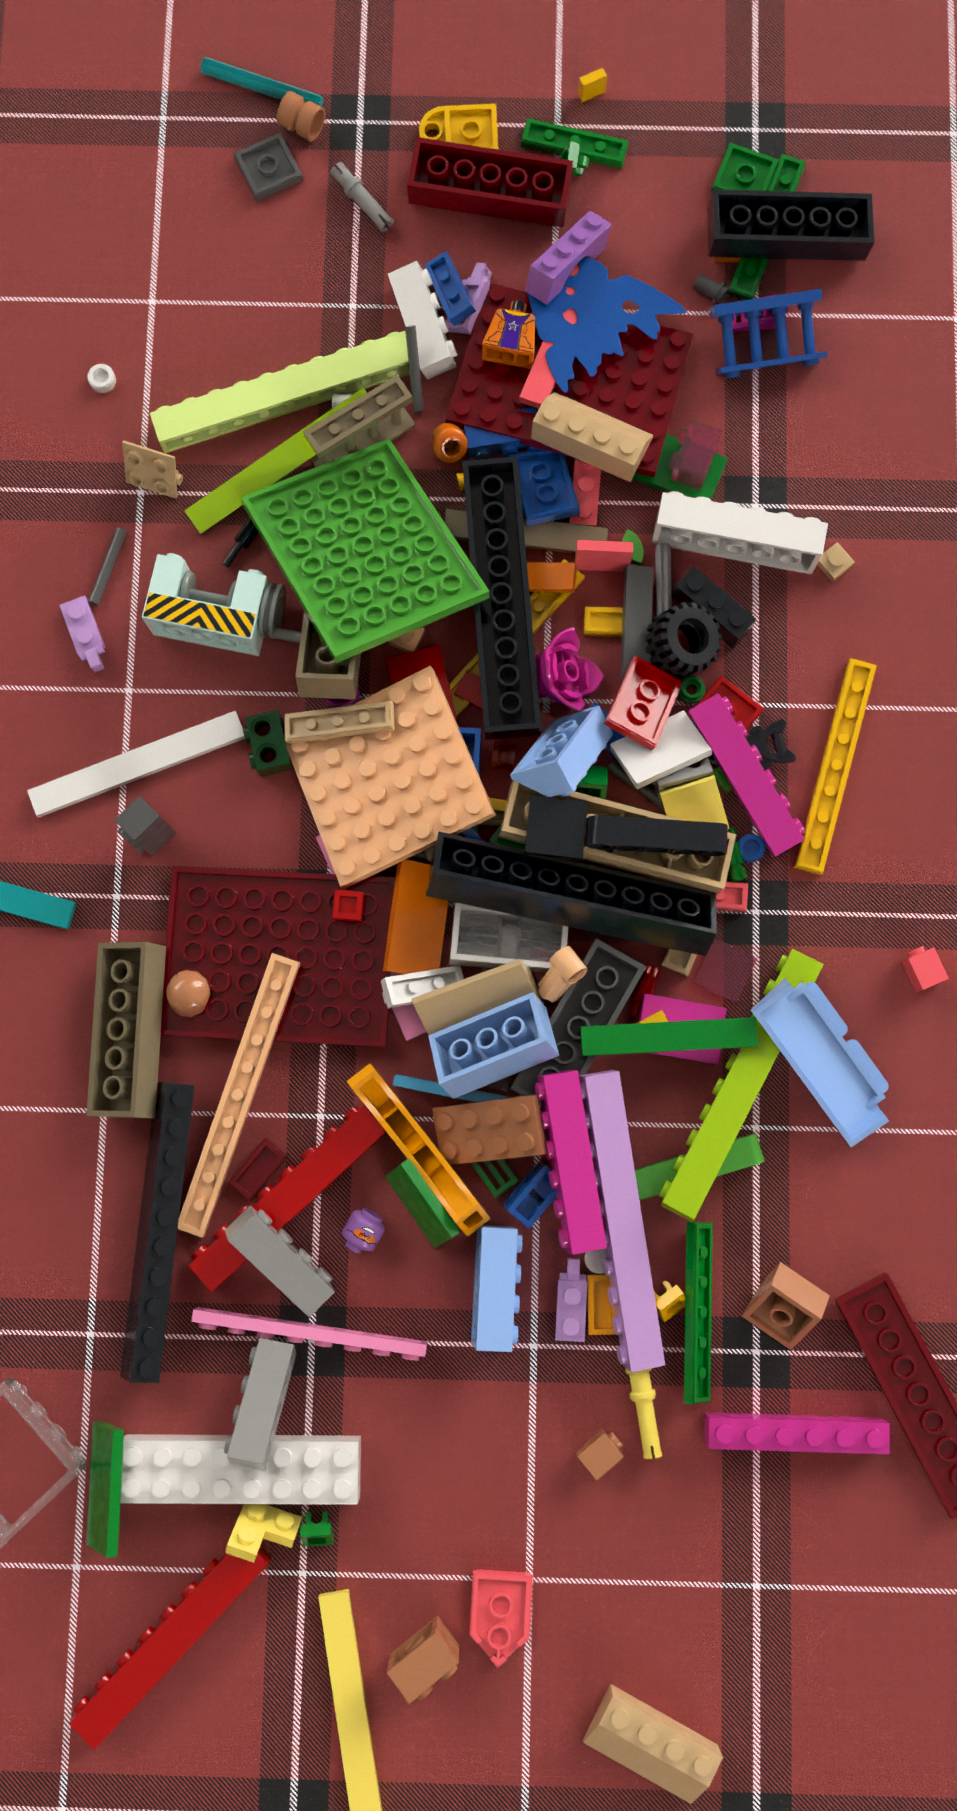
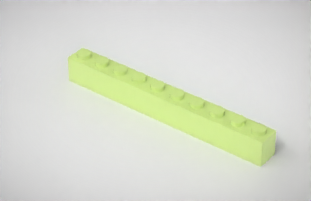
(281, 392)

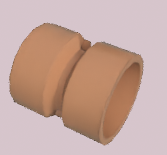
(301, 116)

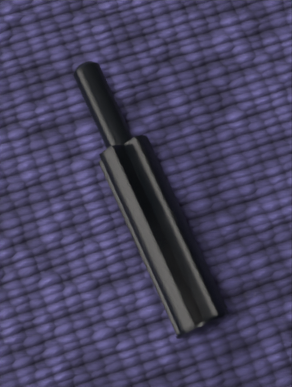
(243, 540)

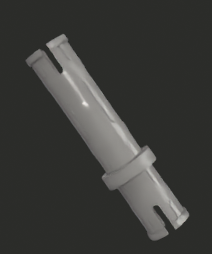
(354, 189)

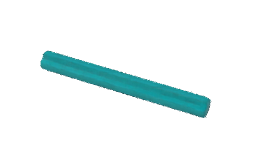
(254, 81)

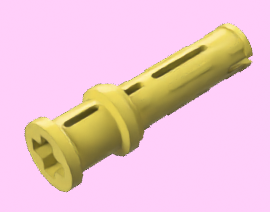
(643, 1395)

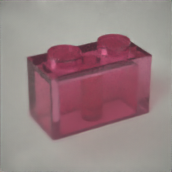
(696, 454)

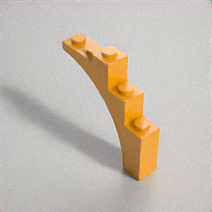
(419, 1149)

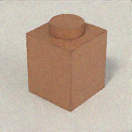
(600, 1453)

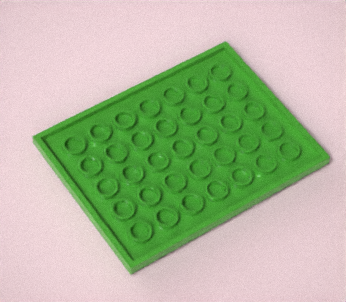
(364, 550)

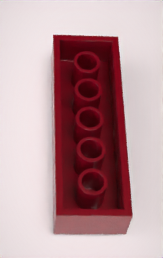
(489, 182)

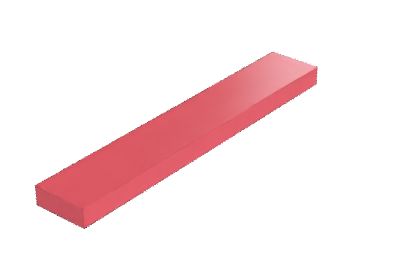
(540, 379)

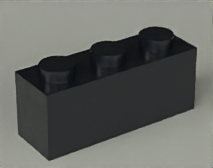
(732, 618)

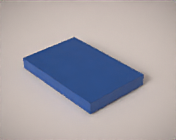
(545, 487)

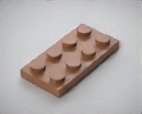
(490, 1130)

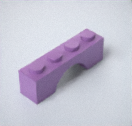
(554, 266)

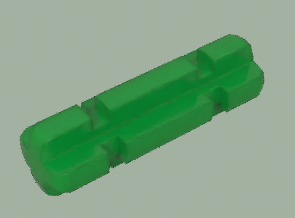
(737, 872)

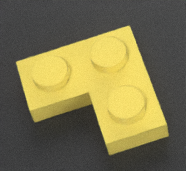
(260, 1523)

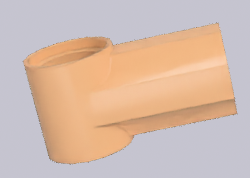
(565, 970)

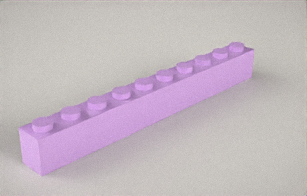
(623, 1226)

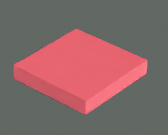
(603, 555)

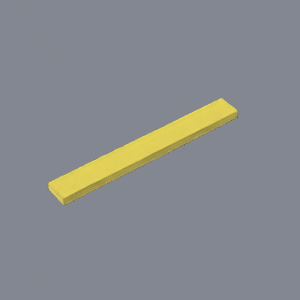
(349, 1701)

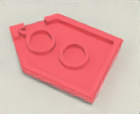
(500, 1612)

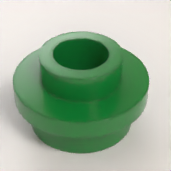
(691, 681)

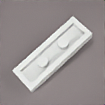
(402, 988)

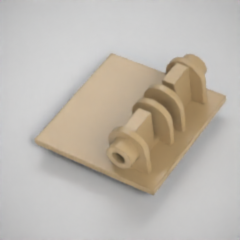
(151, 469)

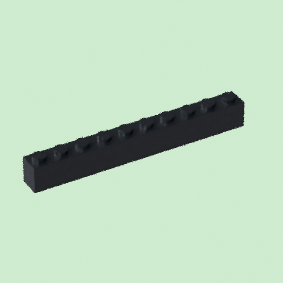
(157, 1234)

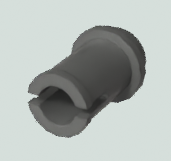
(711, 288)

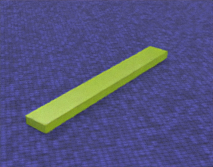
(258, 475)

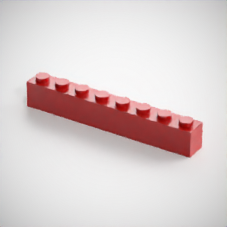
(294, 1191)
(164, 1645)

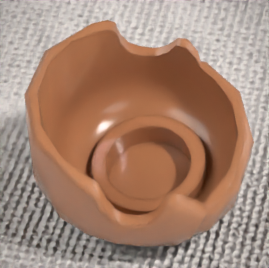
(188, 993)

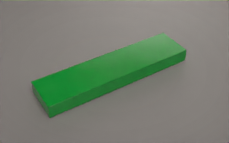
(554, 139)

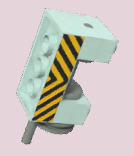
(212, 619)

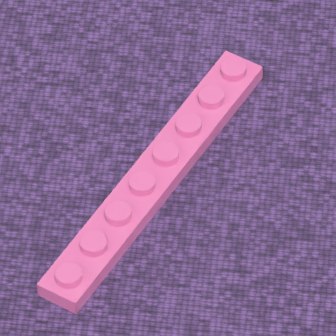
(297, 1331)

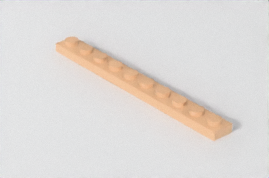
(238, 1095)

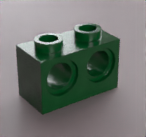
(272, 742)

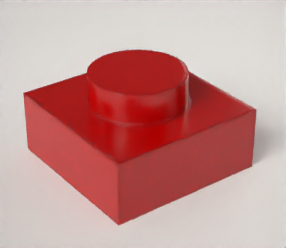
(348, 905)

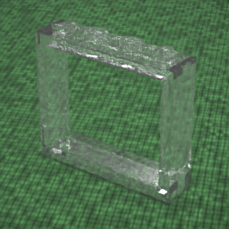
(54, 1438)

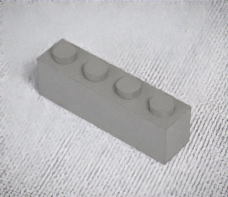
(279, 1261)
(261, 1404)

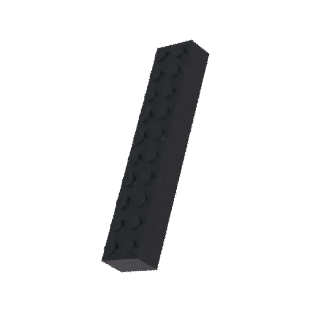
(504, 618)
(572, 894)

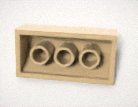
(590, 436)
(474, 995)
(653, 1745)

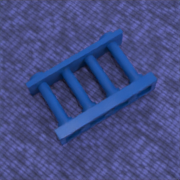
(752, 311)

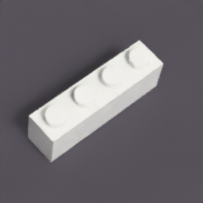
(420, 309)

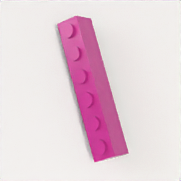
(746, 775)
(571, 1162)
(796, 1433)

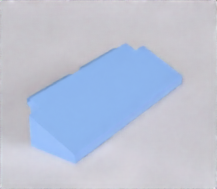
(833, 1070)

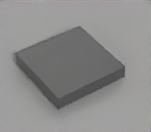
(268, 166)

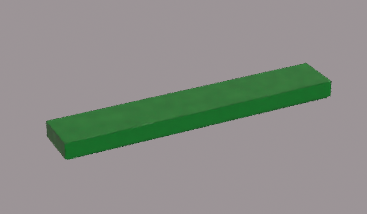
(750, 270)
(669, 1036)
(698, 1313)

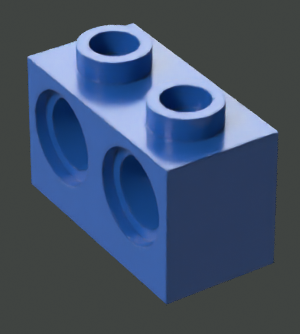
(531, 1196)

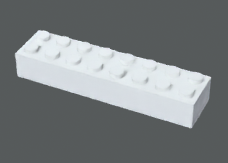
(198, 1471)

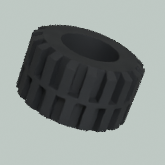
(700, 632)

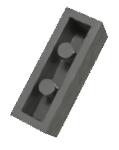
(143, 827)

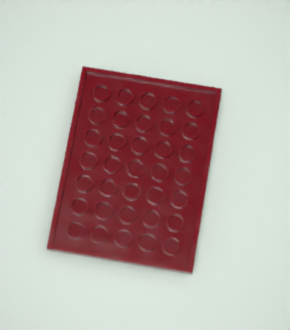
(630, 387)
(236, 918)

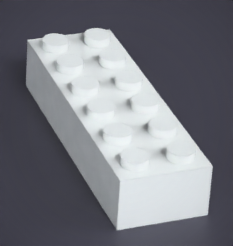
(739, 532)

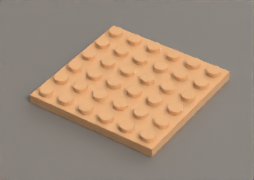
(394, 789)

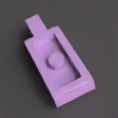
(477, 289)
(84, 631)
(571, 1303)

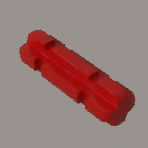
(645, 986)

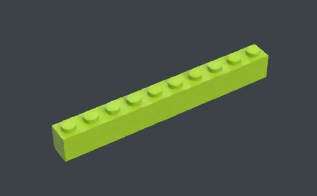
(731, 1105)

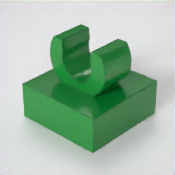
(571, 153)
(316, 1534)

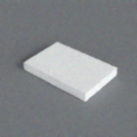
(676, 749)

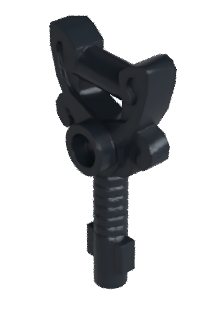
(759, 739)

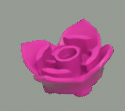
(564, 674)

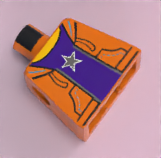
(511, 337)

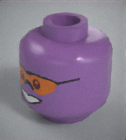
(363, 1230)

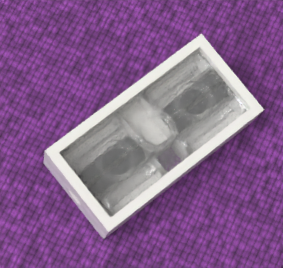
(497, 938)

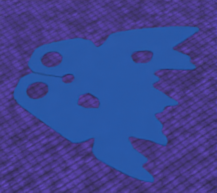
(599, 318)

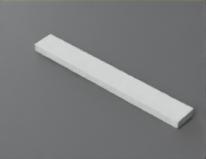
(136, 764)

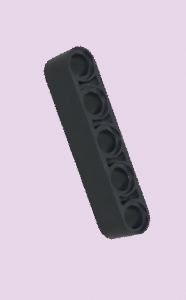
(657, 835)

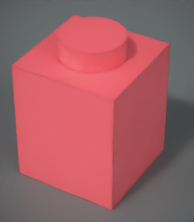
(924, 968)

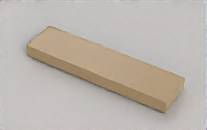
(339, 722)

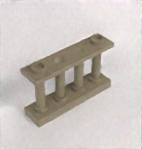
(362, 423)

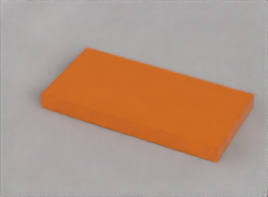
(415, 922)

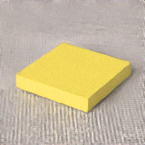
(695, 801)

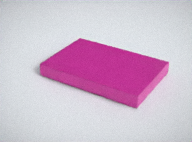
(683, 1011)

